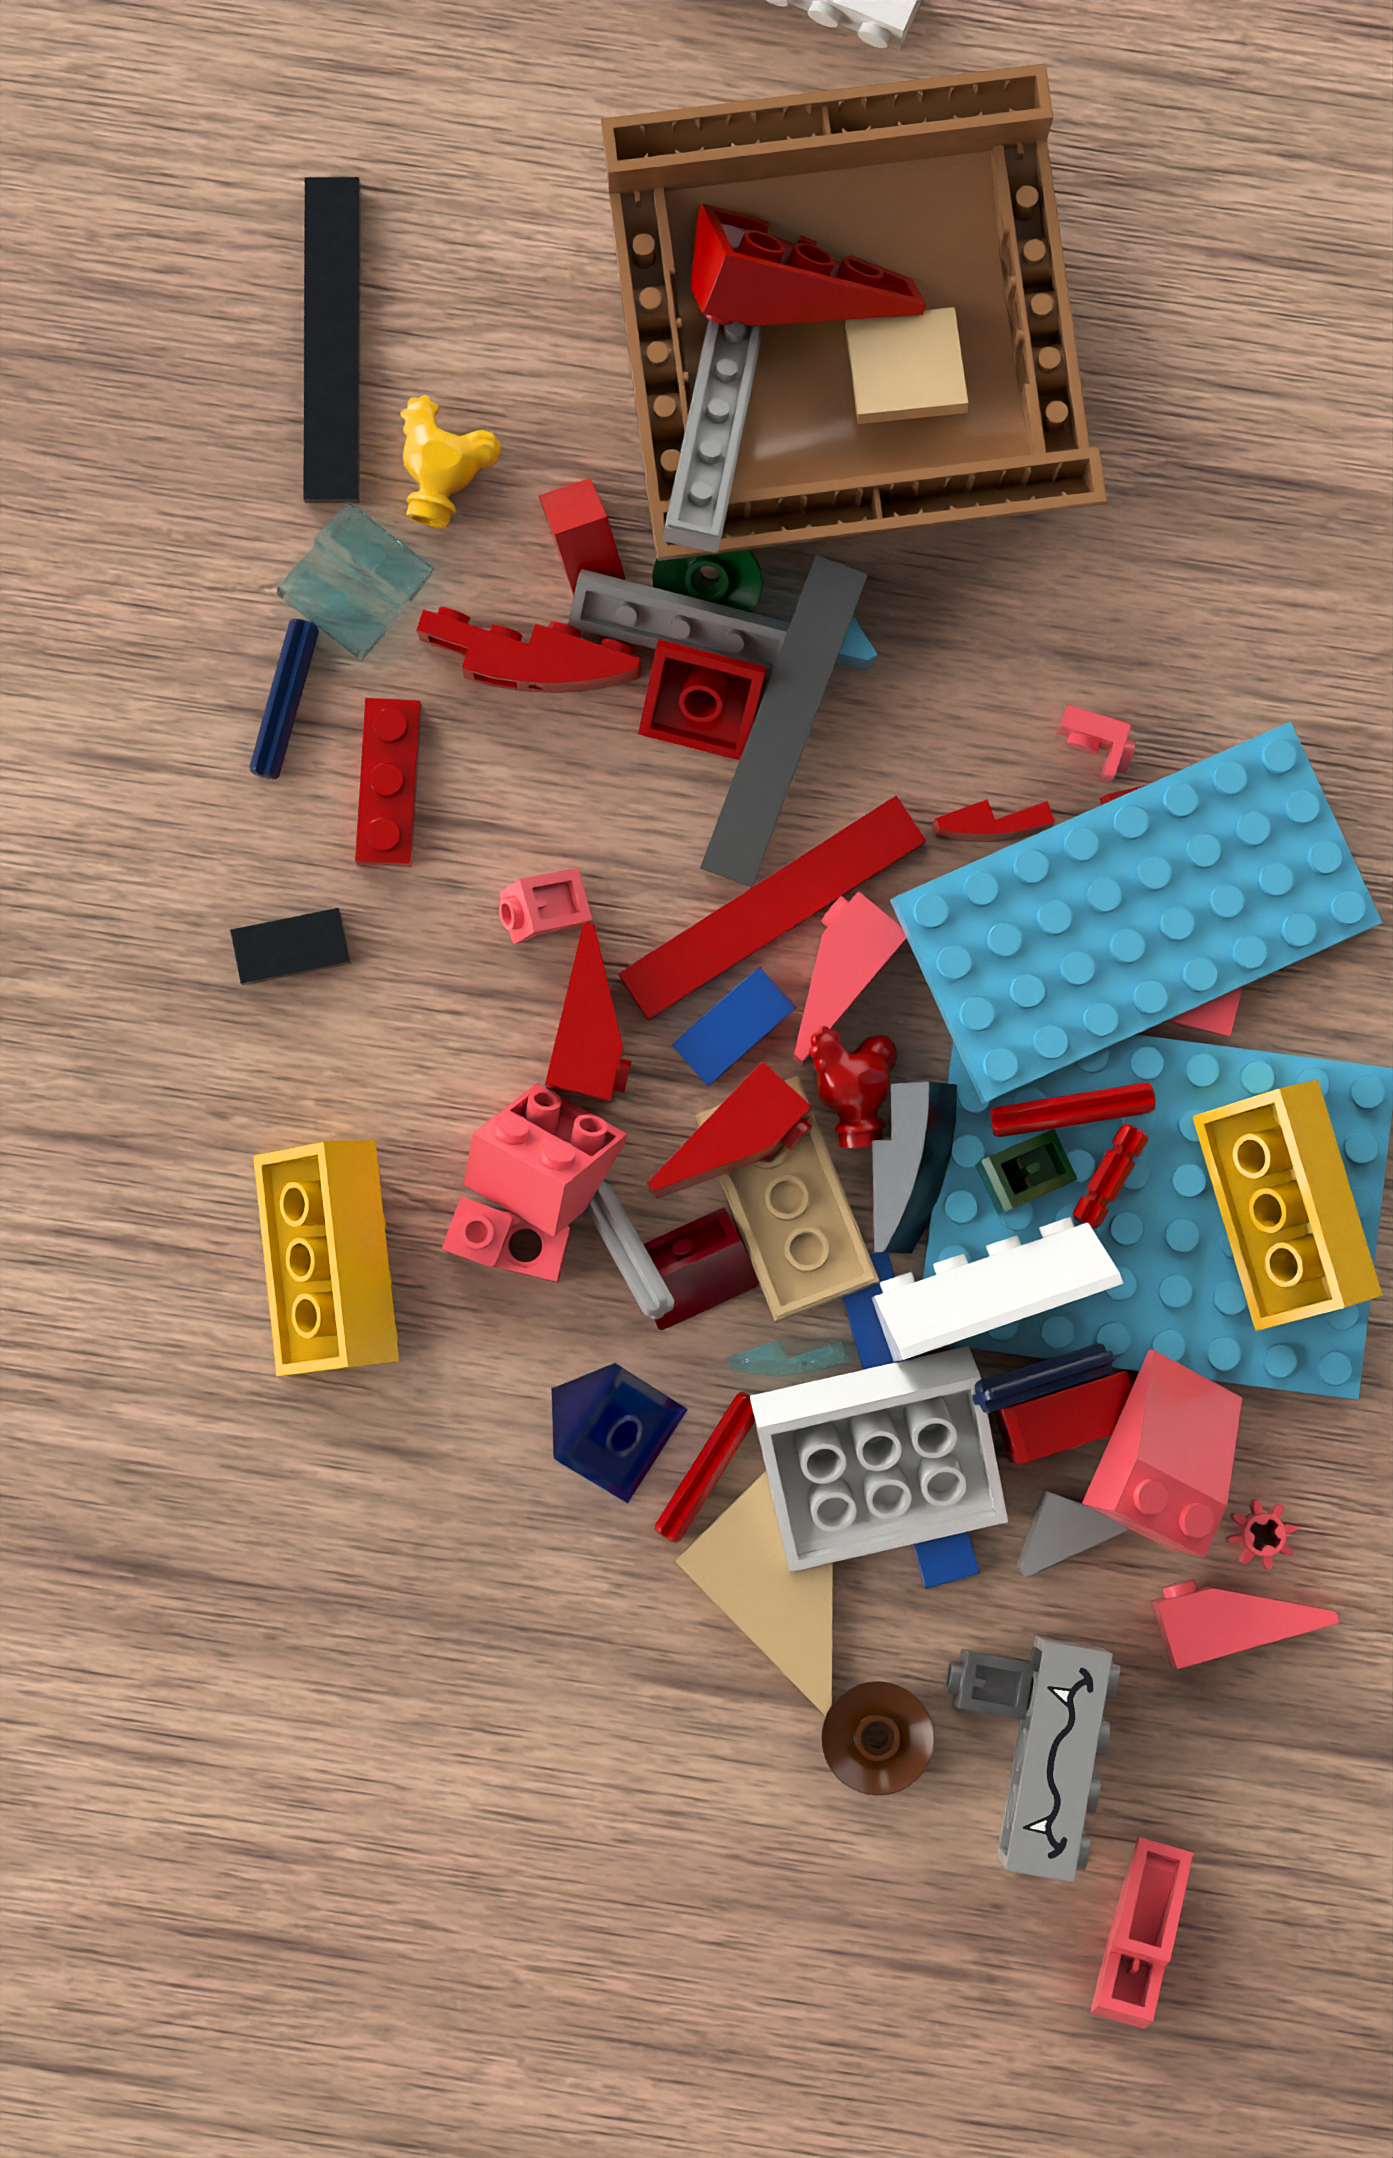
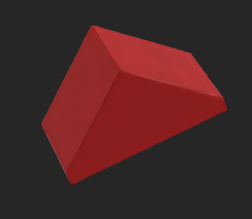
(581, 531)

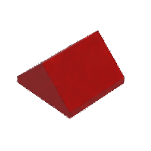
(701, 699)

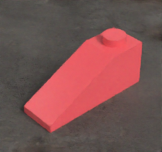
(848, 959)
(1217, 1622)

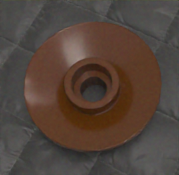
(881, 1768)

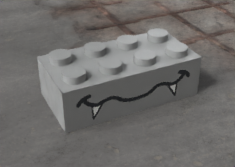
(1055, 1759)

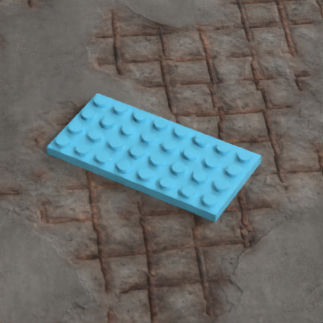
(1135, 912)

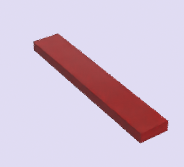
(772, 908)

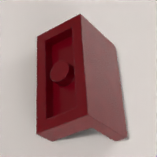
(701, 1266)

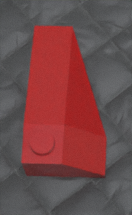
(770, 281)

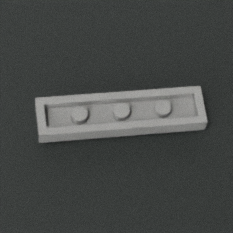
(647, 614)

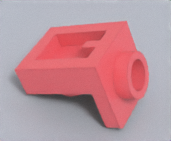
(1090, 731)
(544, 904)
(477, 1232)

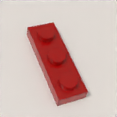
(388, 782)

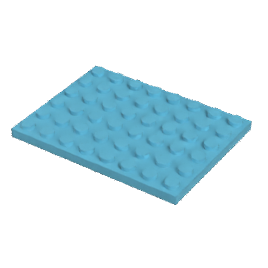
(1166, 1222)

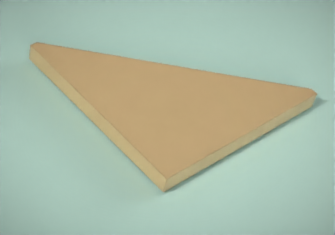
(747, 1576)

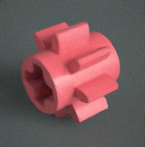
(1275, 1529)

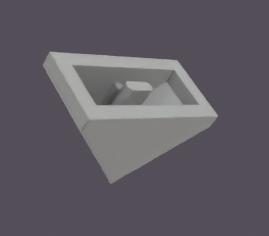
(1061, 1531)

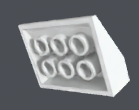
(993, 1290)
(879, 1459)

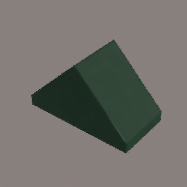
(1025, 1171)

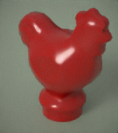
(853, 1083)

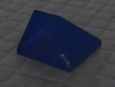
(612, 1427)

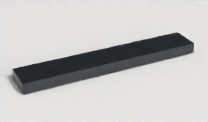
(332, 340)

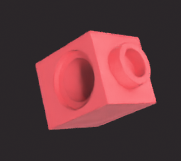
(550, 1260)

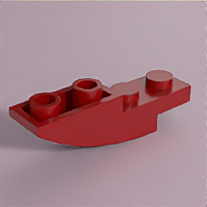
(550, 663)

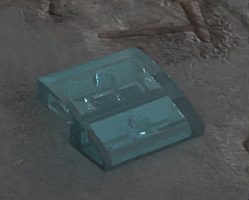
(355, 581)

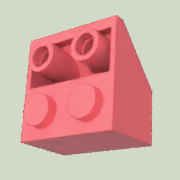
(542, 1158)

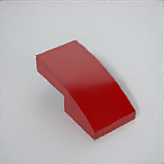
(978, 823)

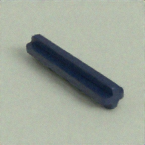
(284, 699)
(1043, 1378)

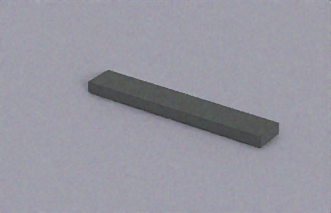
(784, 720)

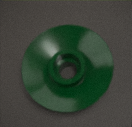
(736, 587)

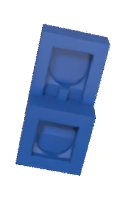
(734, 1026)

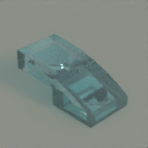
(772, 1360)

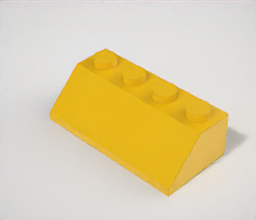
(1287, 1205)
(326, 1257)

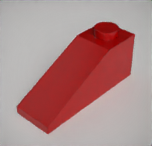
(588, 1037)
(743, 1130)

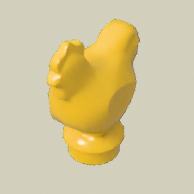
(440, 462)

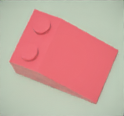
(1169, 1457)

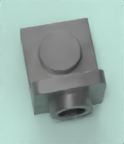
(990, 1684)

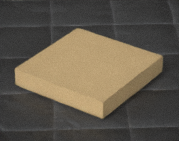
(906, 366)

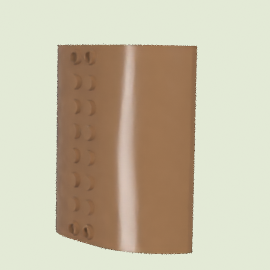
(911, 176)

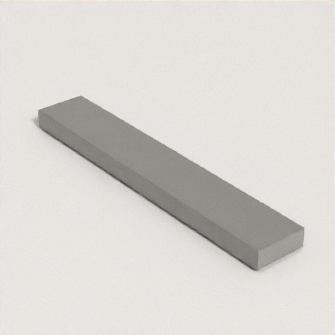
(712, 436)

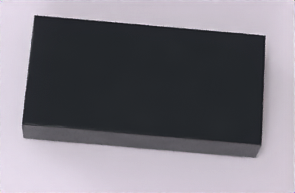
(290, 946)

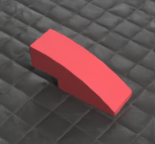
(1142, 1934)

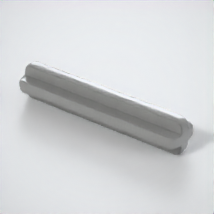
(629, 1253)

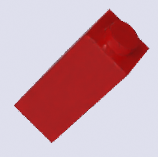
(1063, 1418)

